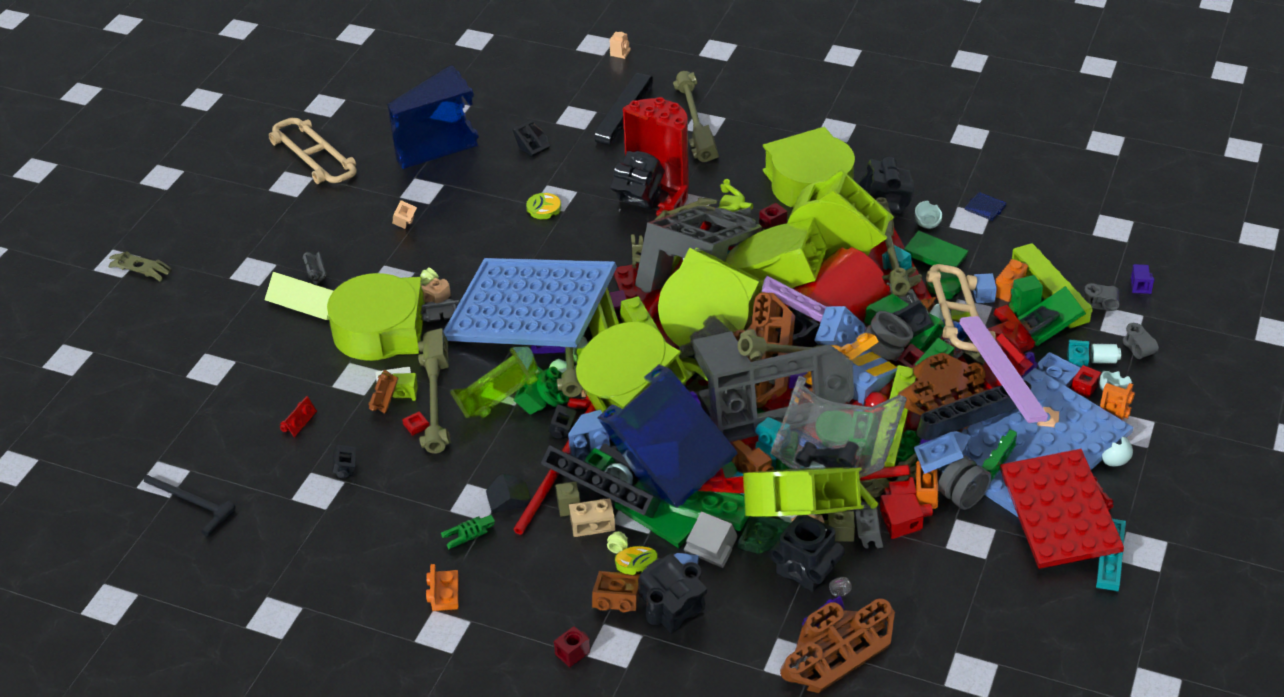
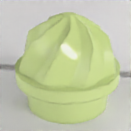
(427, 276)
(617, 542)

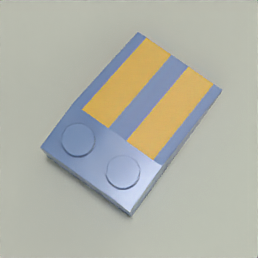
(870, 374)

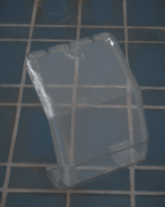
(835, 424)

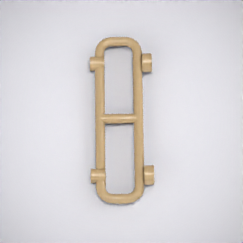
(319, 174)
(967, 283)

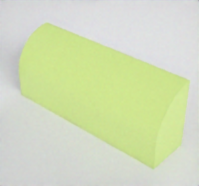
(298, 295)

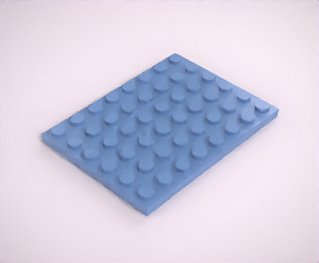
(530, 302)
(1079, 427)

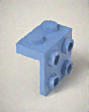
(838, 327)

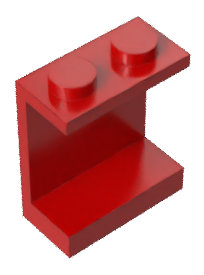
(1016, 357)

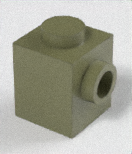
(566, 494)
(843, 524)

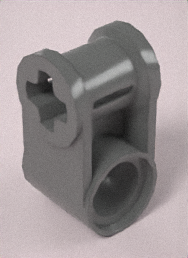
(1102, 296)
(1139, 341)

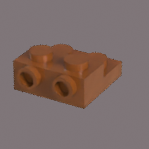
(750, 460)
(615, 591)

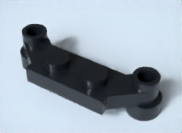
(828, 457)

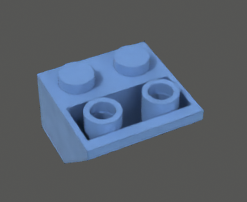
(587, 435)

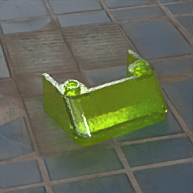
(497, 384)

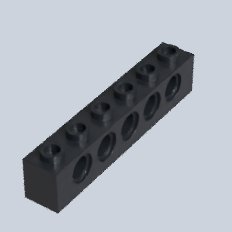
(601, 481)

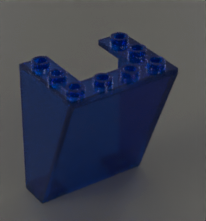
(431, 119)
(668, 438)

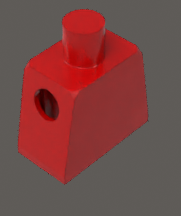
(903, 513)

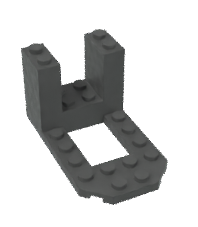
(675, 235)
(733, 378)

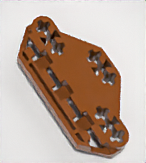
(765, 320)
(941, 381)
(837, 635)

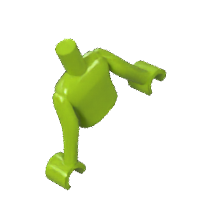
(730, 202)

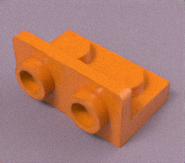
(1117, 400)
(443, 589)

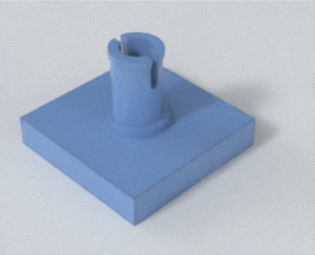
(938, 453)

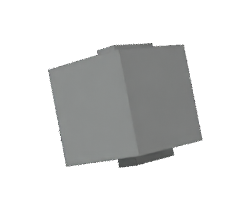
(711, 539)

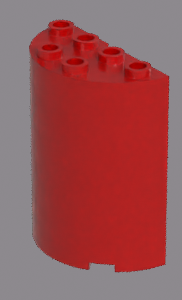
(661, 131)
(847, 280)

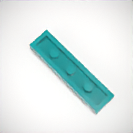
(1110, 565)

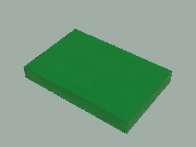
(935, 251)
(1065, 305)

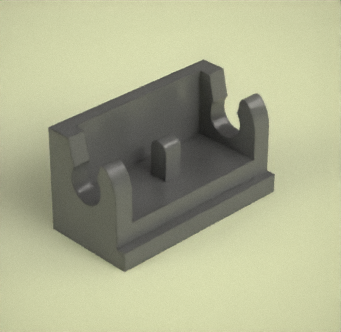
(869, 525)

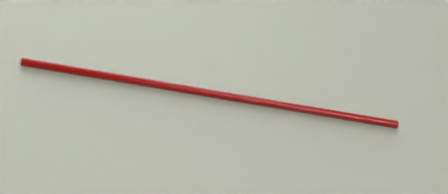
(552, 475)

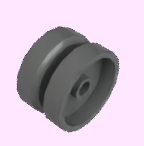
(891, 333)
(964, 482)

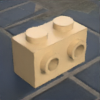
(592, 517)

